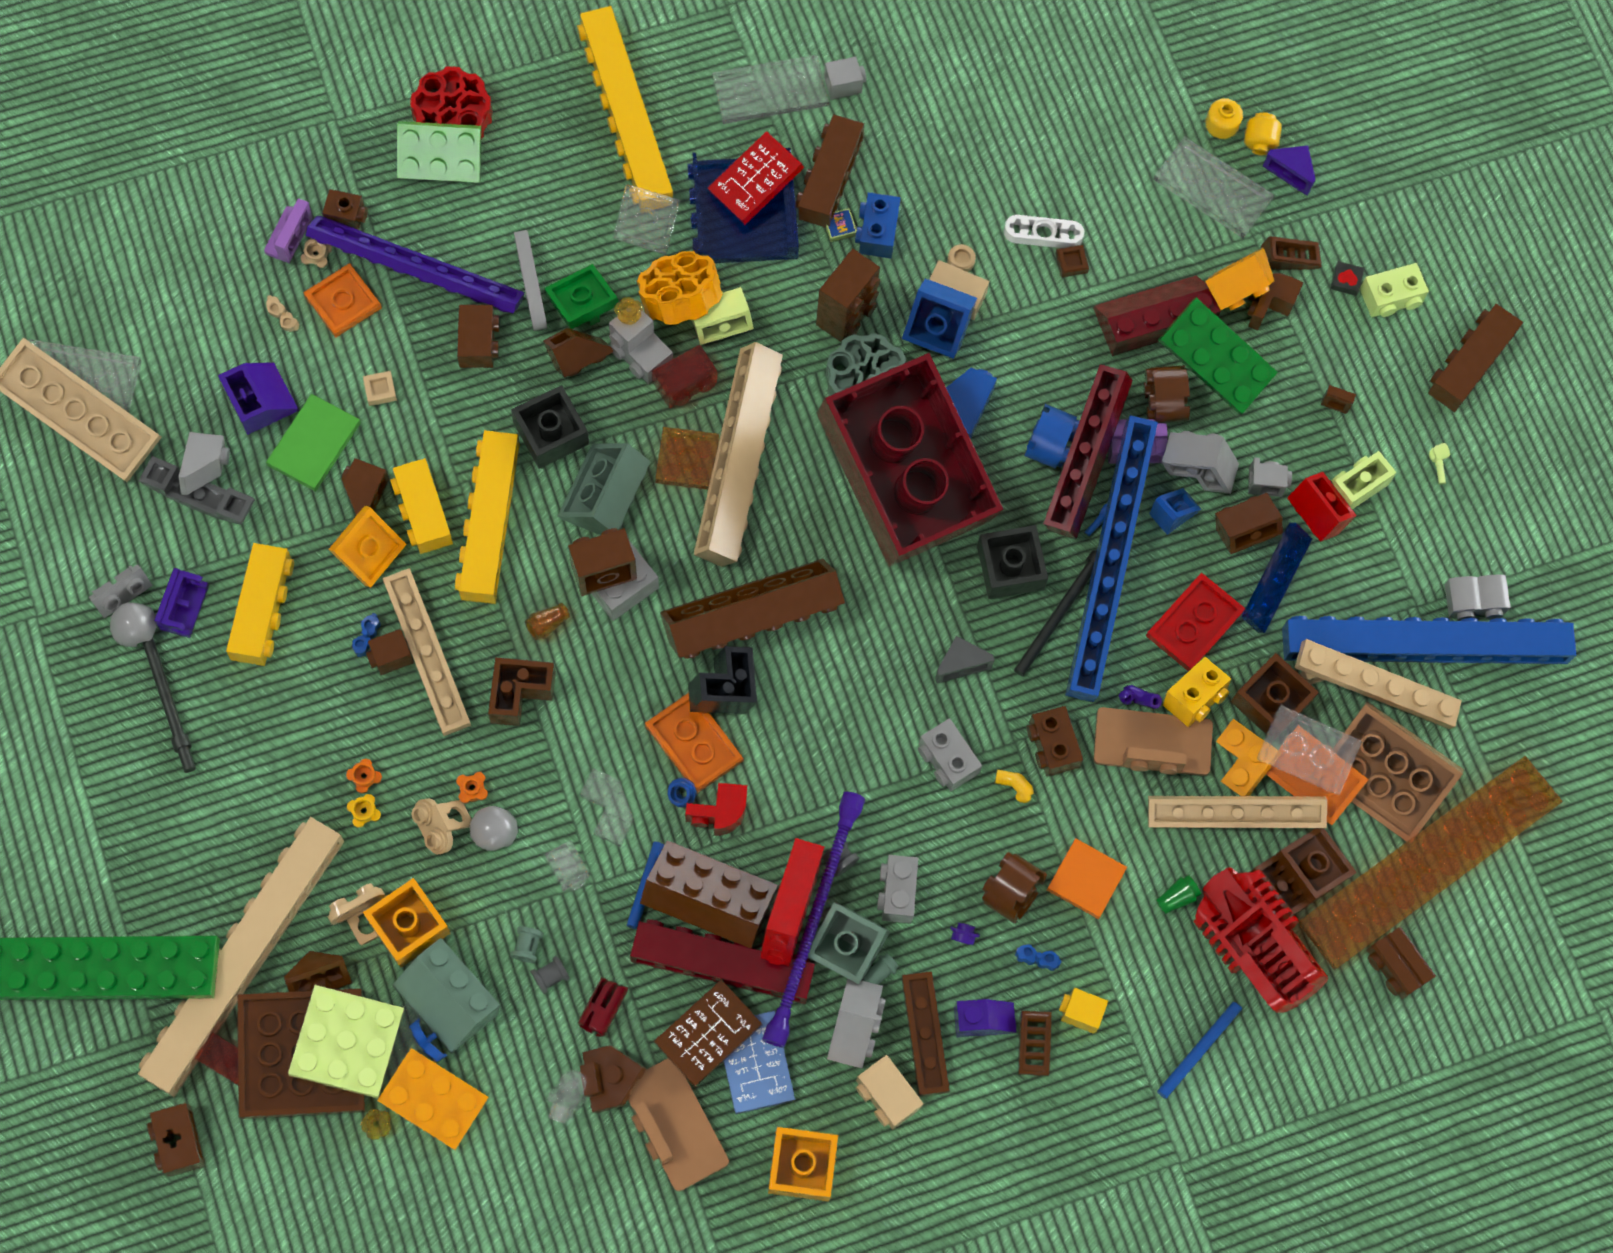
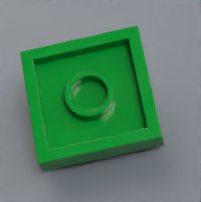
(582, 297)

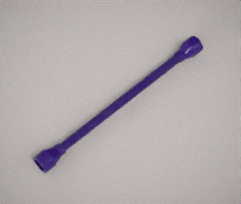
(778, 1027)

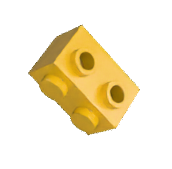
(1197, 692)

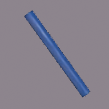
(1199, 1050)

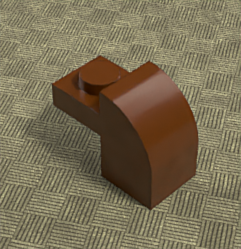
(1279, 298)

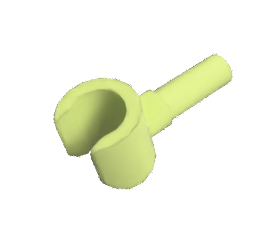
(1437, 455)

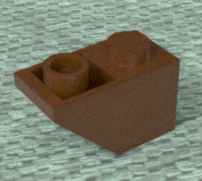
(575, 350)

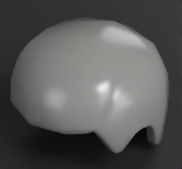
(132, 624)
(493, 828)

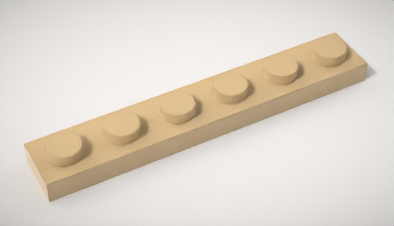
(426, 652)
(1378, 684)
(1237, 811)

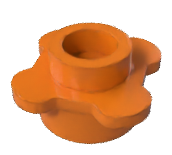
(364, 767)
(478, 793)

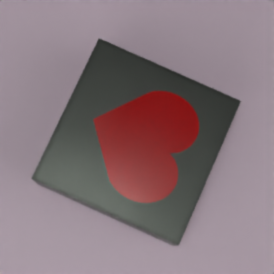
(1347, 278)

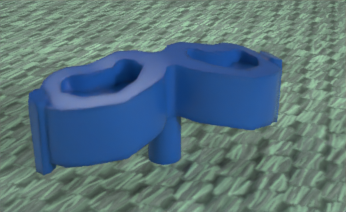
(369, 630)
(1047, 959)
(425, 1043)

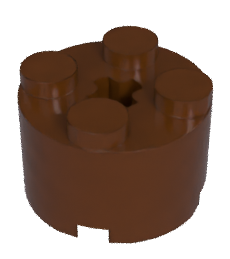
(1167, 394)
(1013, 887)

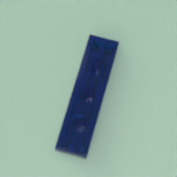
(1276, 578)

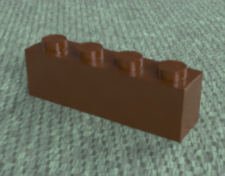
(830, 171)
(1475, 357)

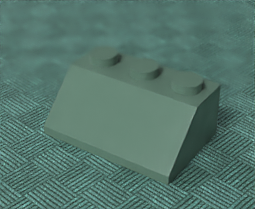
(604, 487)
(446, 995)

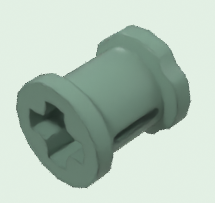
(526, 944)

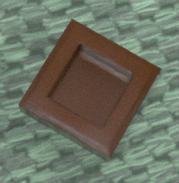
(1072, 261)
(1338, 399)

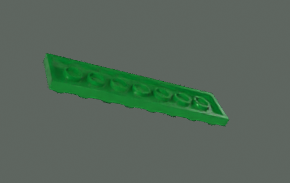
(108, 967)

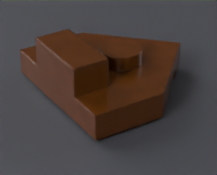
(609, 1077)

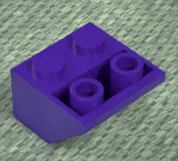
(257, 395)

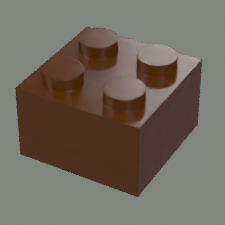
(602, 561)
(1269, 688)

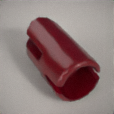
(602, 1007)

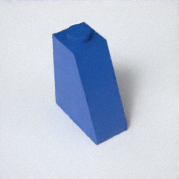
(971, 395)

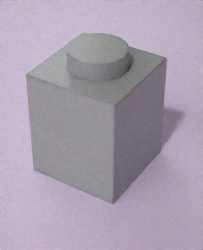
(844, 77)

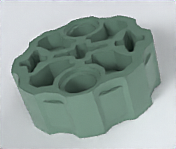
(850, 354)

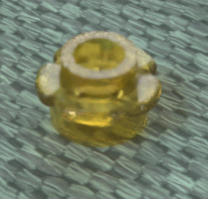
(632, 316)
(376, 1116)

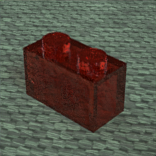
(685, 377)

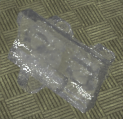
(567, 1096)

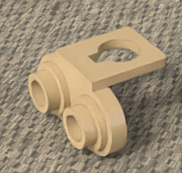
(436, 825)
(343, 910)

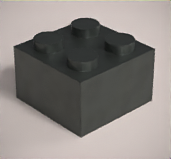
(550, 426)
(1012, 562)

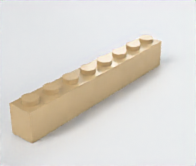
(738, 455)

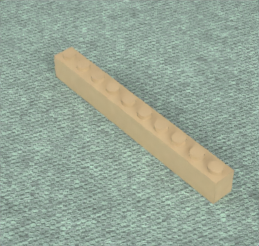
(242, 954)

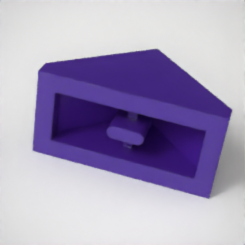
(1292, 166)

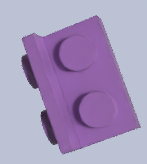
(289, 231)

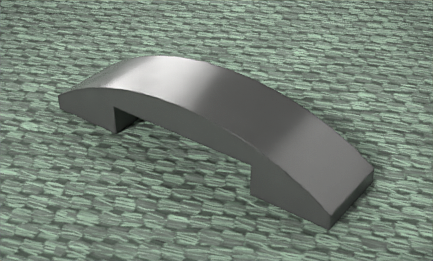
(208, 499)

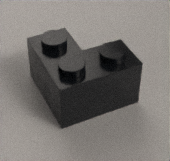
(730, 687)

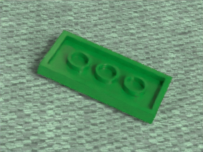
(1217, 356)

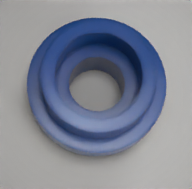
(674, 792)

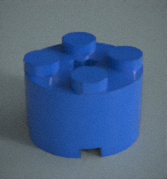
(1051, 437)

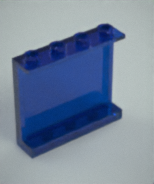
(723, 237)

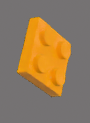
(367, 546)

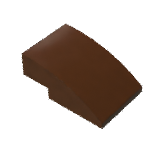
(1306, 870)

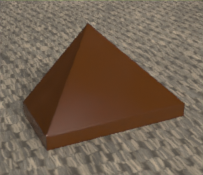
(319, 970)

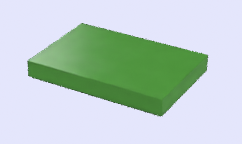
(313, 442)

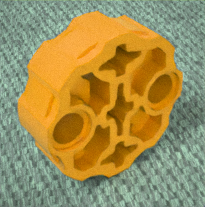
(679, 287)

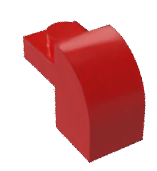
(726, 814)

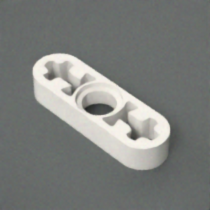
(1034, 239)

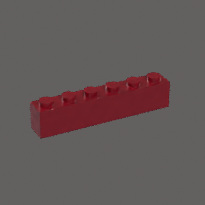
(1088, 451)
(714, 960)

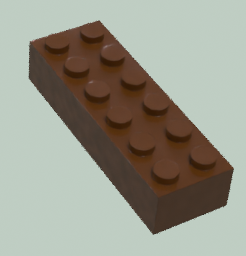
(752, 608)

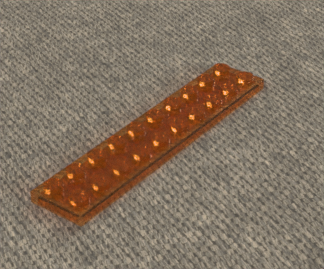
(1429, 862)

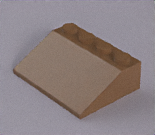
(1403, 773)

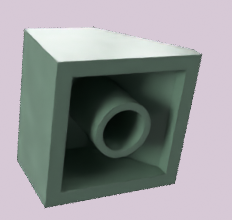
(848, 942)

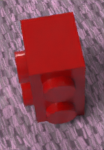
(1321, 506)

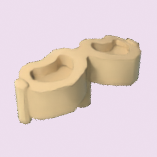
(278, 310)

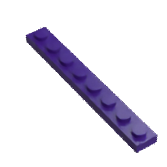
(415, 264)

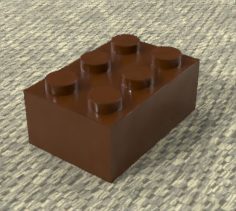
(848, 296)

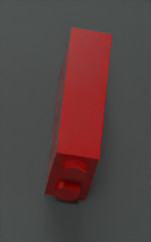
(792, 902)

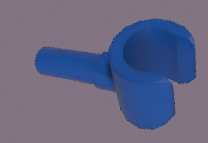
(1097, 522)

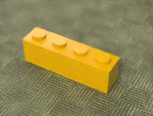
(259, 604)

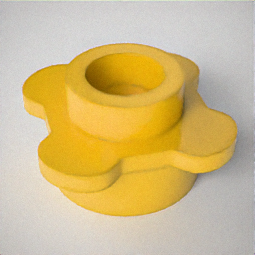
(355, 807)

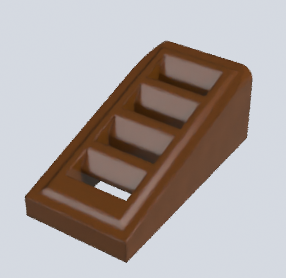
(1276, 245)
(1034, 1016)

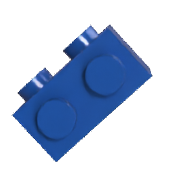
(879, 225)

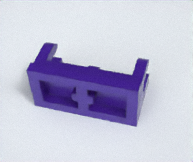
(181, 603)

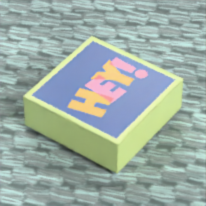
(841, 226)

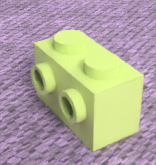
(1394, 290)
(722, 318)
(1364, 479)

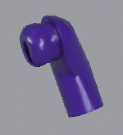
(1140, 697)

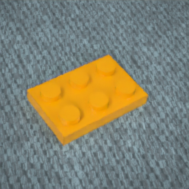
(433, 1099)

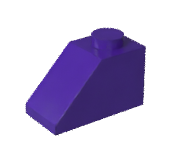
(984, 1018)

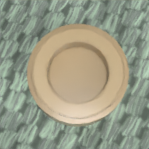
(962, 257)

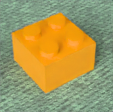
(406, 922)
(803, 1164)

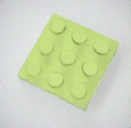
(346, 1041)

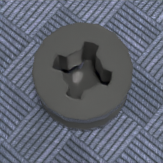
(846, 860)

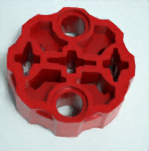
(450, 106)

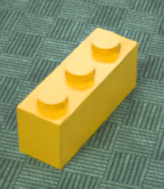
(421, 506)

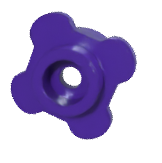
(964, 933)

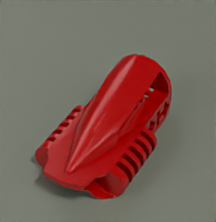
(1258, 938)

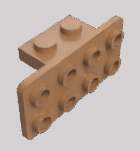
(1152, 742)
(675, 1126)

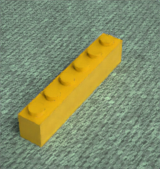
(488, 517)

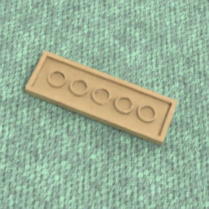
(76, 410)

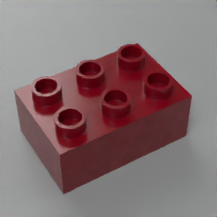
(909, 459)

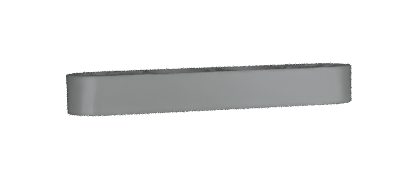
(530, 280)

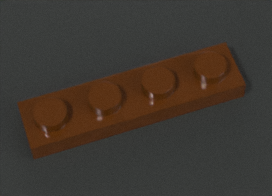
(925, 1034)

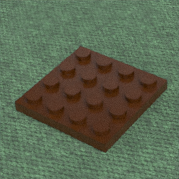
(266, 1044)

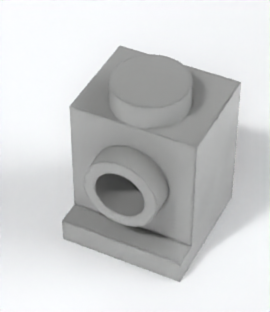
(1268, 478)

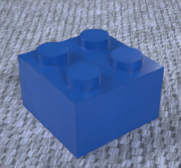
(939, 318)

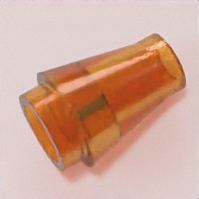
(544, 622)

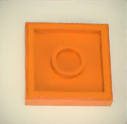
(342, 300)
(1087, 878)

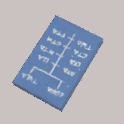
(758, 1073)

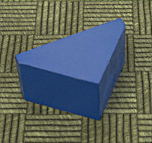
(1173, 510)

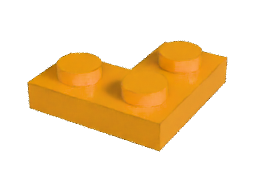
(1247, 770)

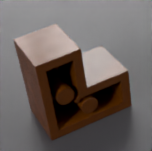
(518, 680)

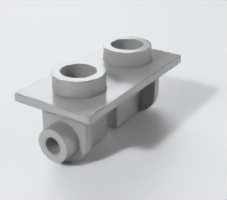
(128, 586)

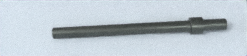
(1056, 616)
(180, 741)

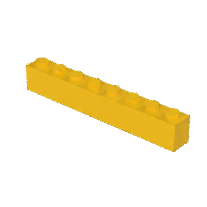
(623, 101)

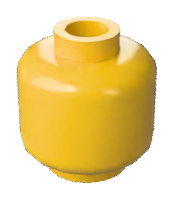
(1224, 118)
(1263, 133)

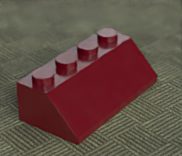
(1146, 315)

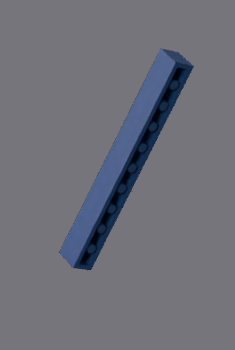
(1111, 559)
(1436, 639)

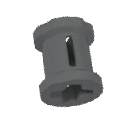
(550, 974)

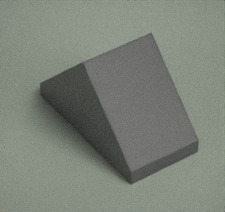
(963, 660)

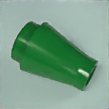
(1179, 894)

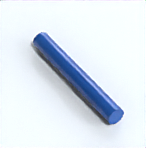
(637, 908)

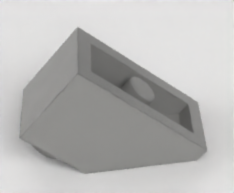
(202, 461)

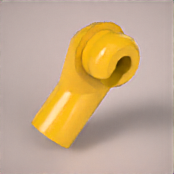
(1018, 782)

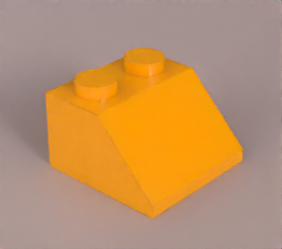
(1240, 280)

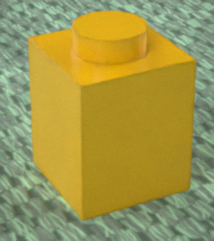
(1083, 1010)

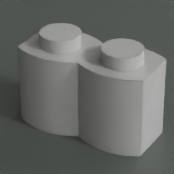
(1477, 596)

